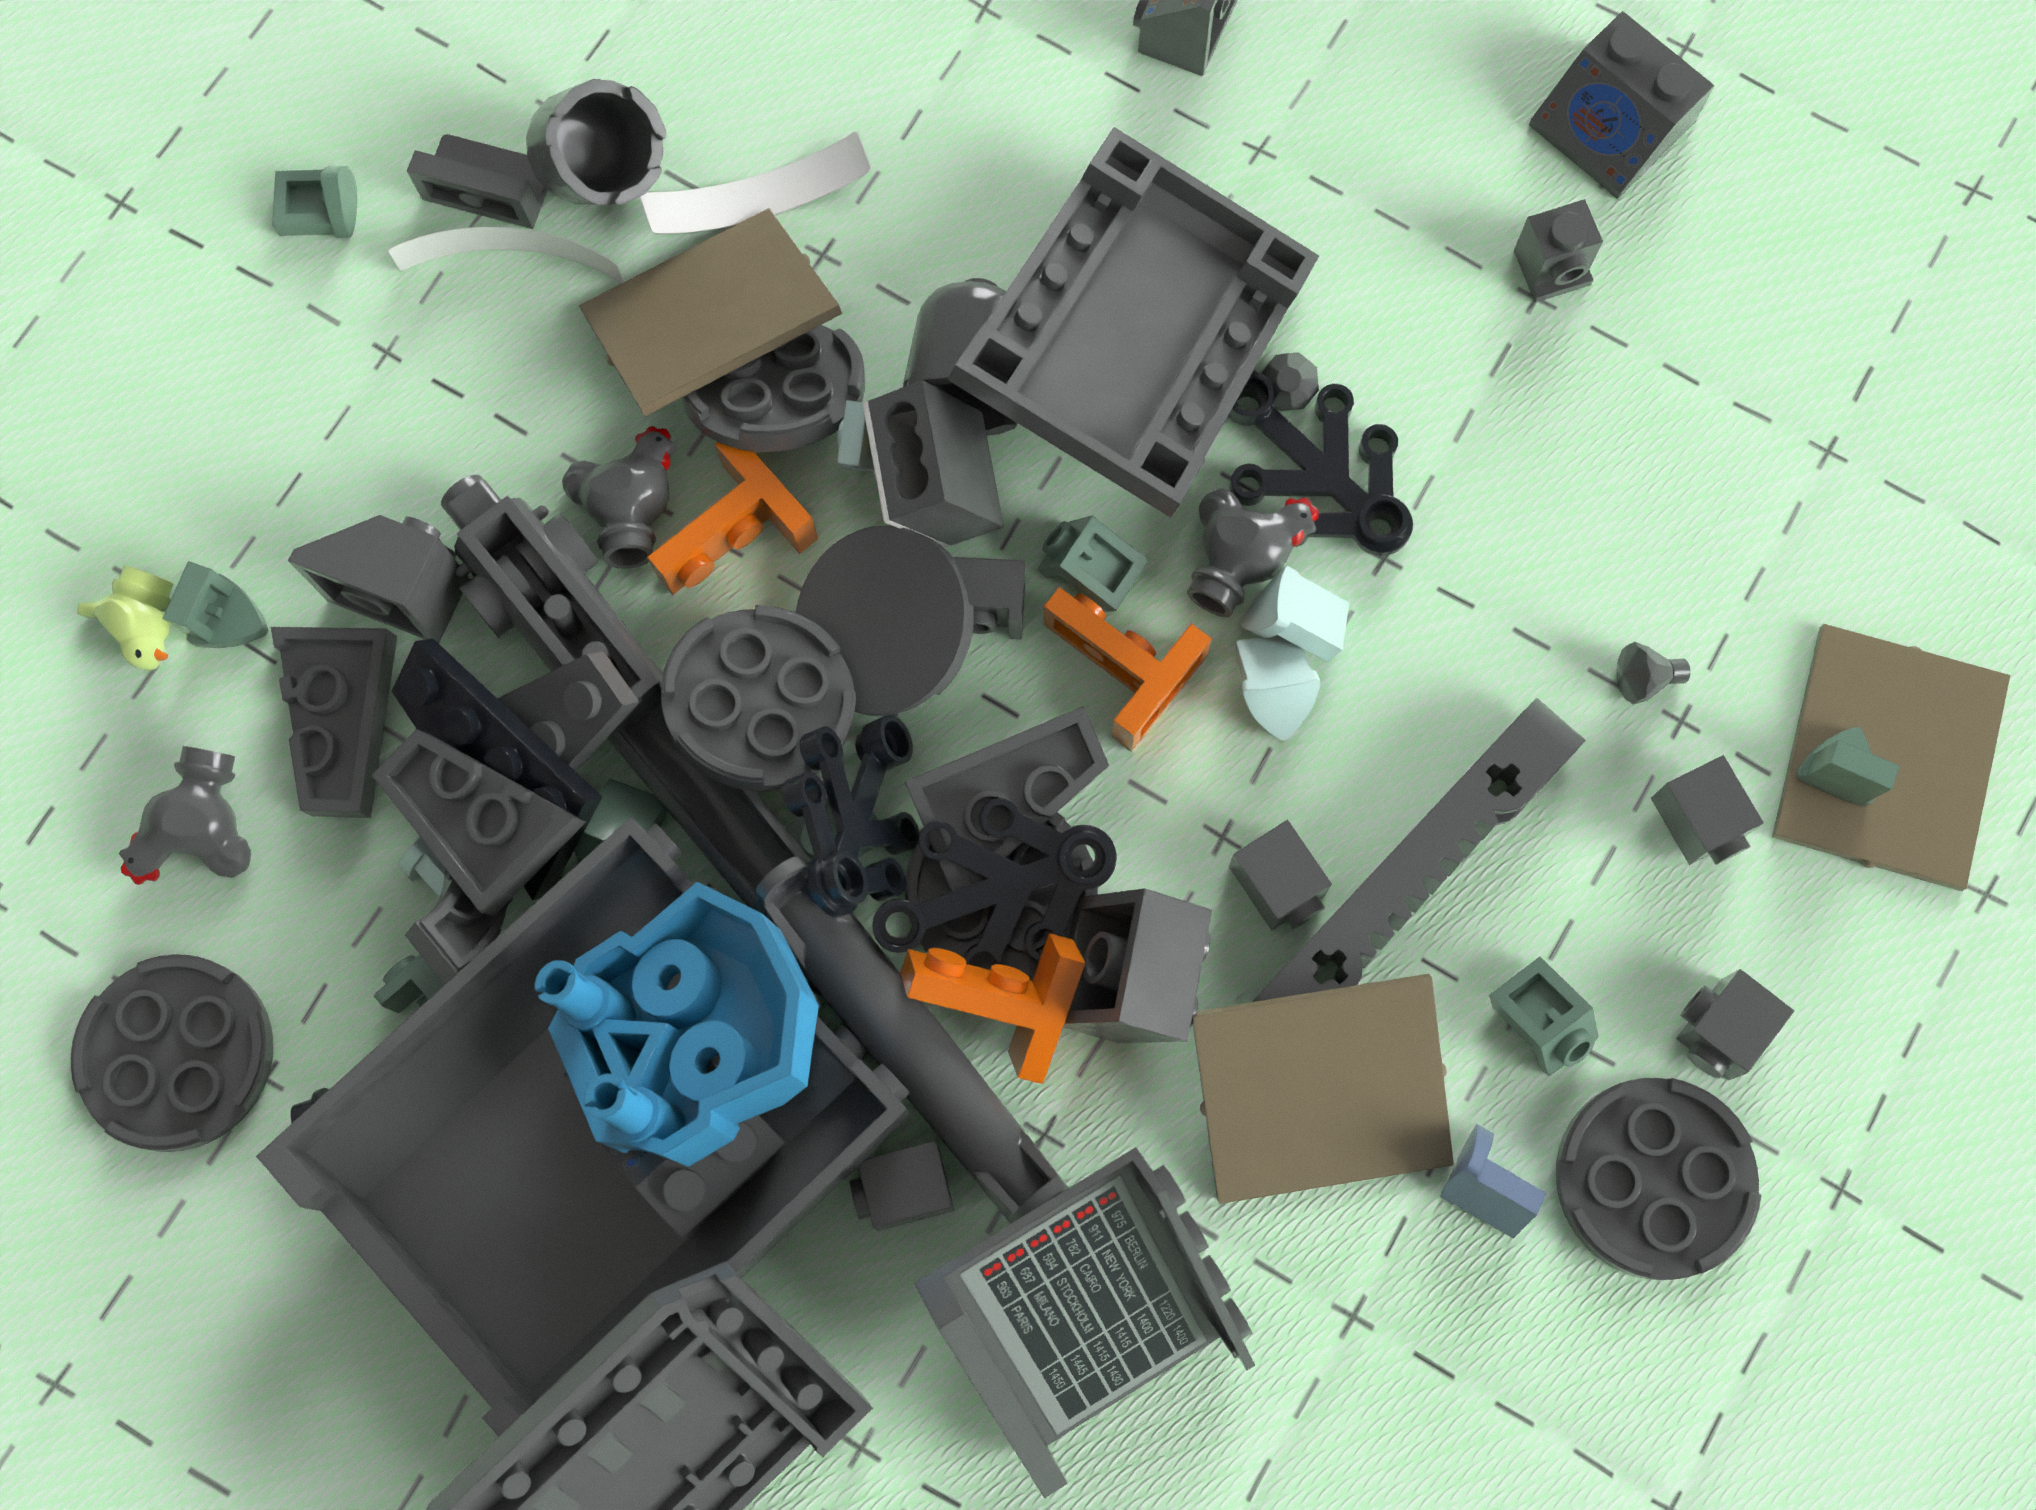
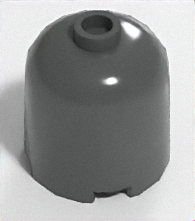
(597, 143)
(942, 334)

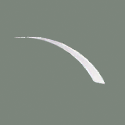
(776, 189)
(499, 238)

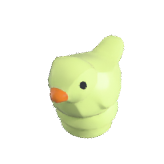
(135, 616)

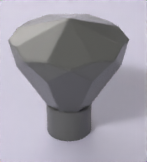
(1293, 380)
(1646, 672)

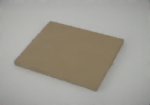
(709, 311)
(1917, 712)
(1323, 1088)

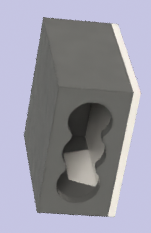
(932, 464)

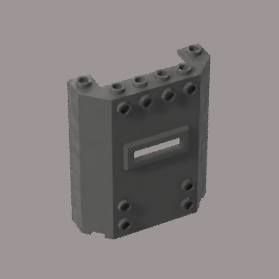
(479, 1181)

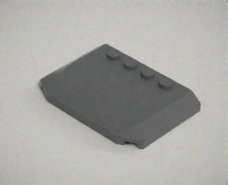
(670, 1411)

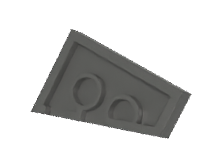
(574, 706)
(337, 710)
(1031, 769)
(474, 819)

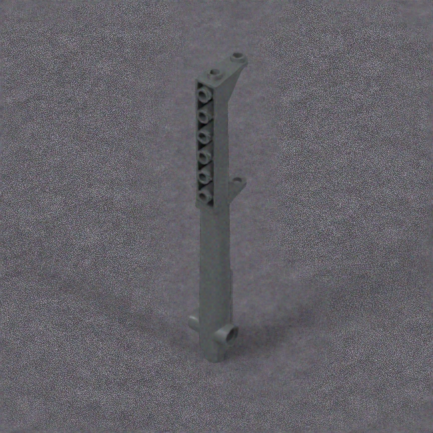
(537, 582)

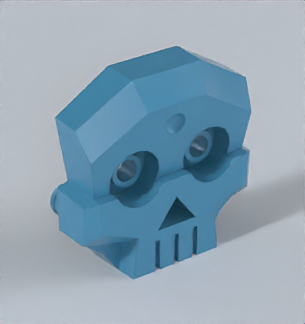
(734, 1000)

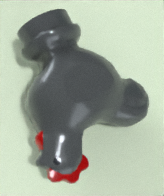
(625, 497)
(1244, 547)
(189, 821)

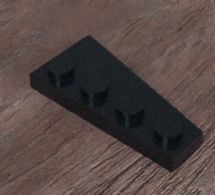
(464, 714)

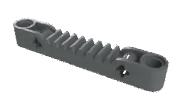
(1522, 758)

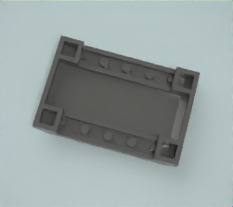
(1136, 321)

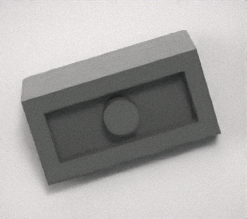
(479, 180)

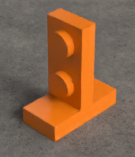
(732, 522)
(1128, 660)
(1004, 995)

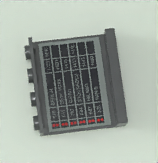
(1082, 1306)

